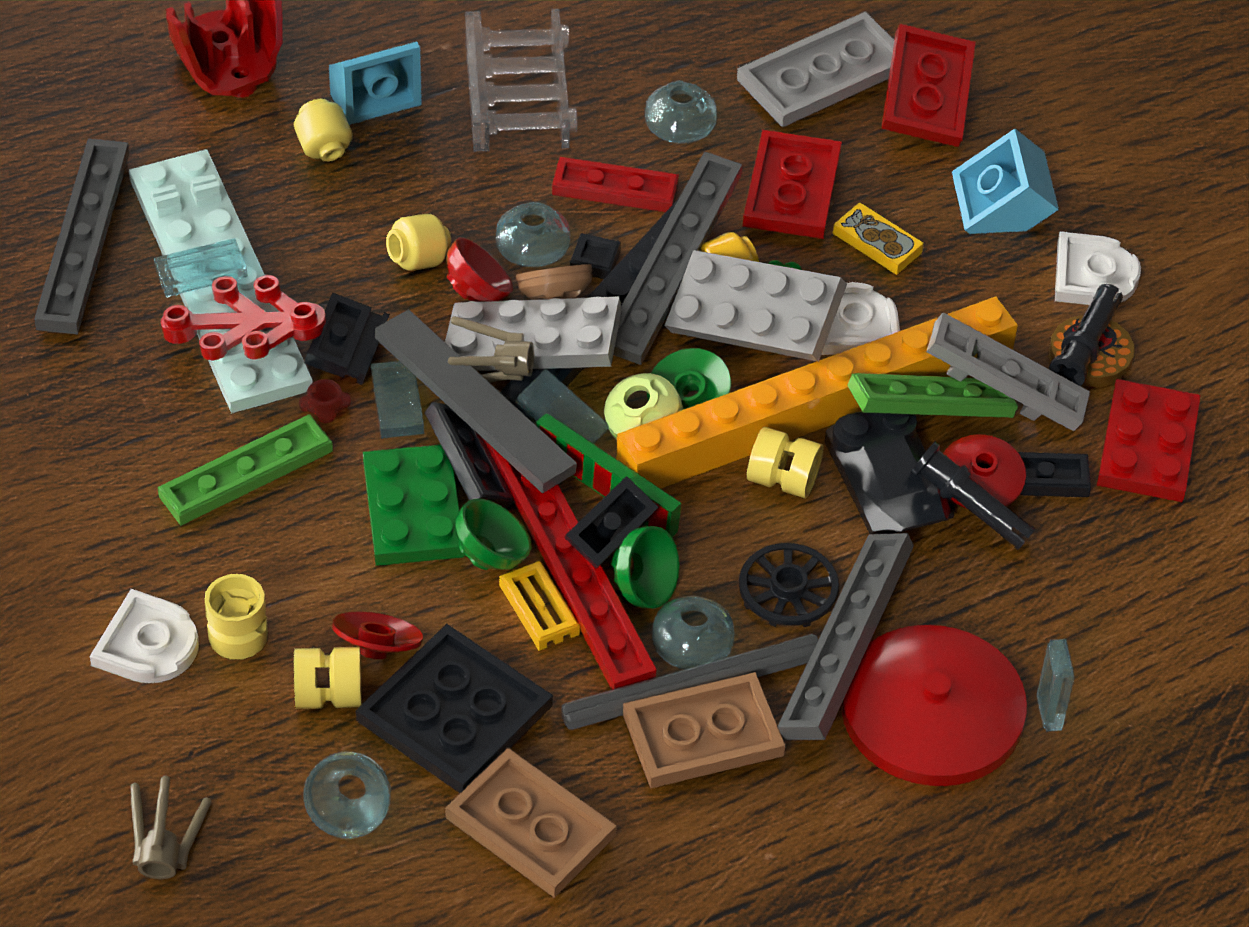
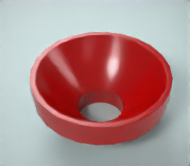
(476, 273)

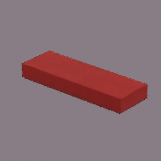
(615, 184)

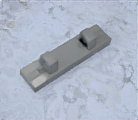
(1008, 372)

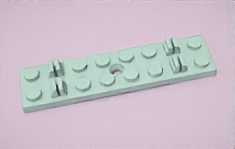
(190, 210)

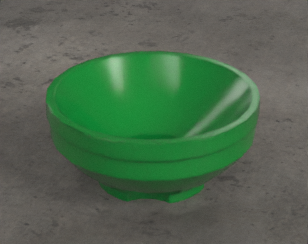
(491, 535)
(654, 567)

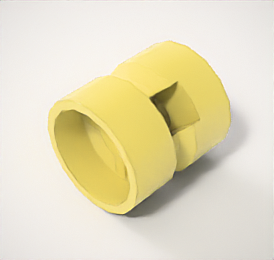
(770, 457)
(236, 616)
(344, 672)

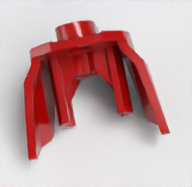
(229, 41)

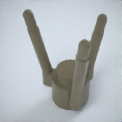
(512, 359)
(160, 852)

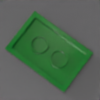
(411, 504)

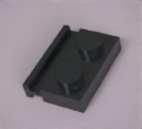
(346, 339)

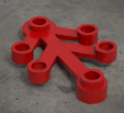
(296, 320)

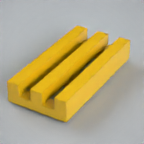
(552, 631)

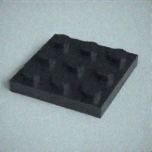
(454, 708)

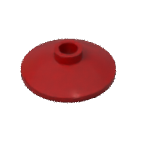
(1006, 472)
(377, 633)

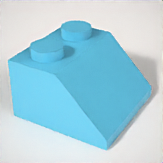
(377, 83)
(1005, 187)

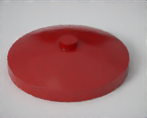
(935, 705)

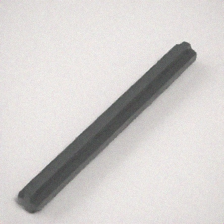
(761, 661)

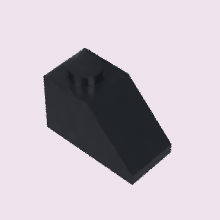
(610, 522)

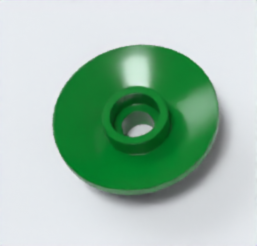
(695, 371)

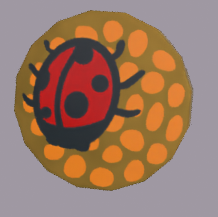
(1114, 356)

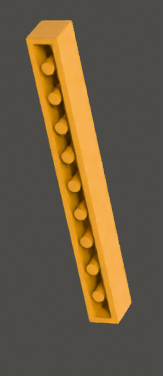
(791, 402)

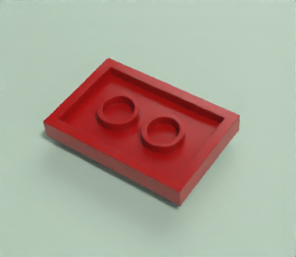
(928, 85)
(792, 184)
(1149, 440)

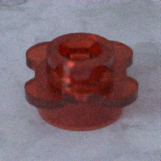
(324, 400)

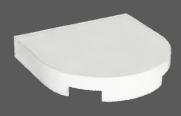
(1090, 261)
(861, 319)
(147, 640)

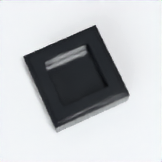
(598, 252)

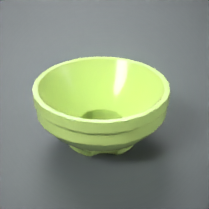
(663, 402)

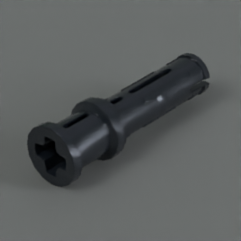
(1081, 346)
(955, 482)

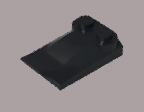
(875, 463)

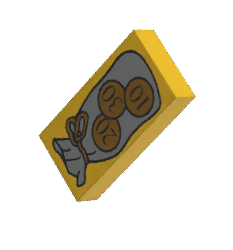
(878, 238)

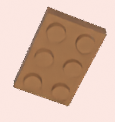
(703, 730)
(531, 822)

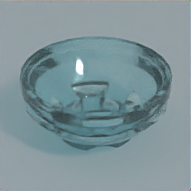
(680, 121)
(532, 244)
(692, 645)
(334, 811)

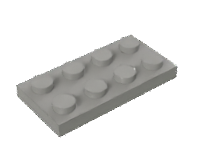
(820, 69)
(756, 305)
(562, 330)

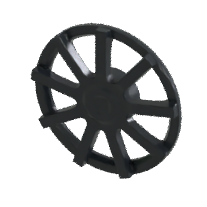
(788, 584)

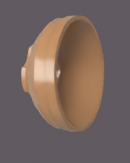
(555, 282)

